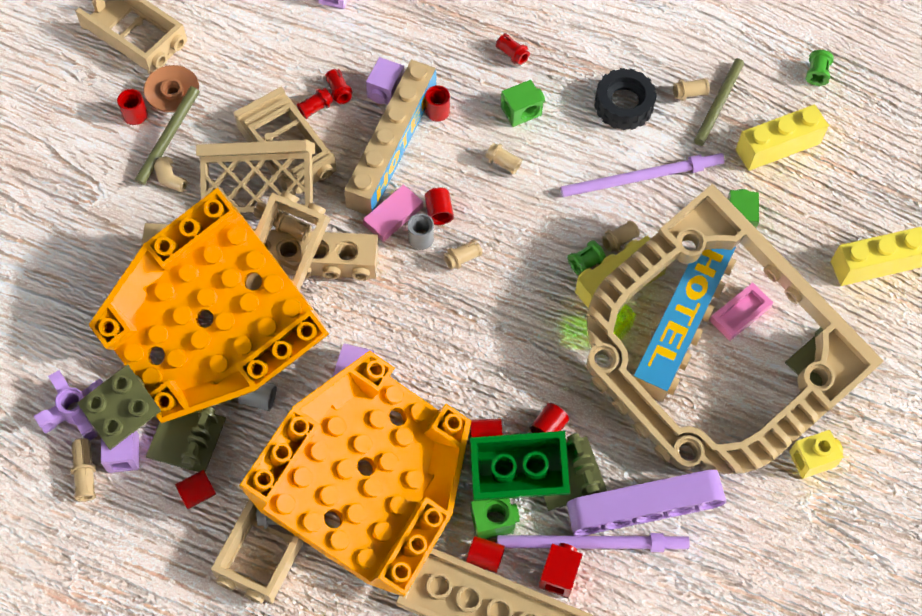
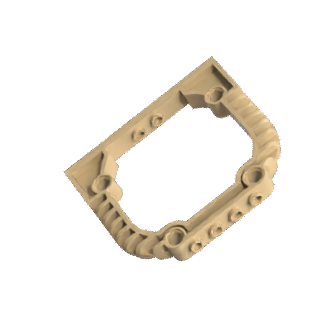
(716, 223)

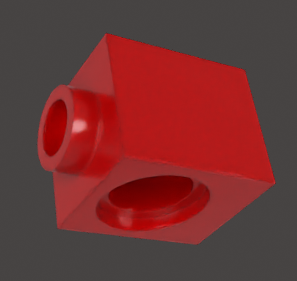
(560, 569)

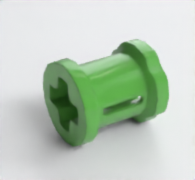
(819, 67)
(586, 257)

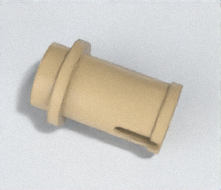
(685, 89)
(503, 158)
(614, 239)
(462, 254)

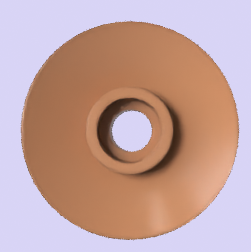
(166, 81)

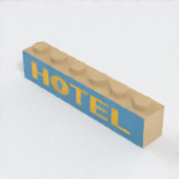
(390, 139)
(681, 322)

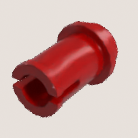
(518, 53)
(340, 90)
(315, 103)

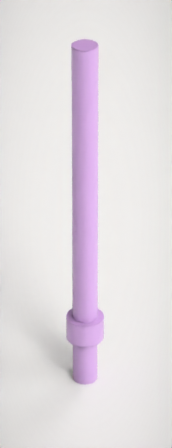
(693, 164)
(655, 541)

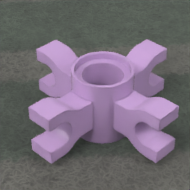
(67, 395)

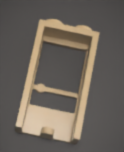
(111, 12)
(269, 108)
(312, 214)
(230, 579)

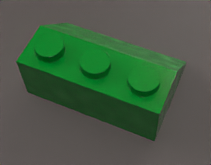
(519, 466)

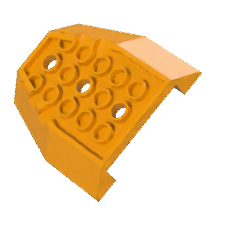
(199, 267)
(384, 517)

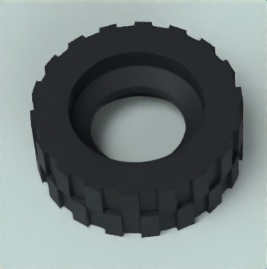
(625, 80)

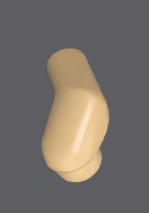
(165, 174)

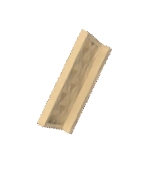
(252, 152)

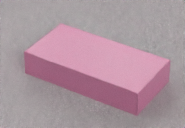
(393, 213)
(741, 311)

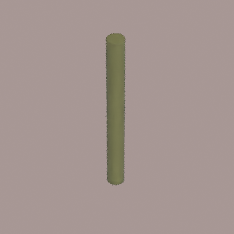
(719, 102)
(167, 135)

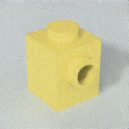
(816, 454)

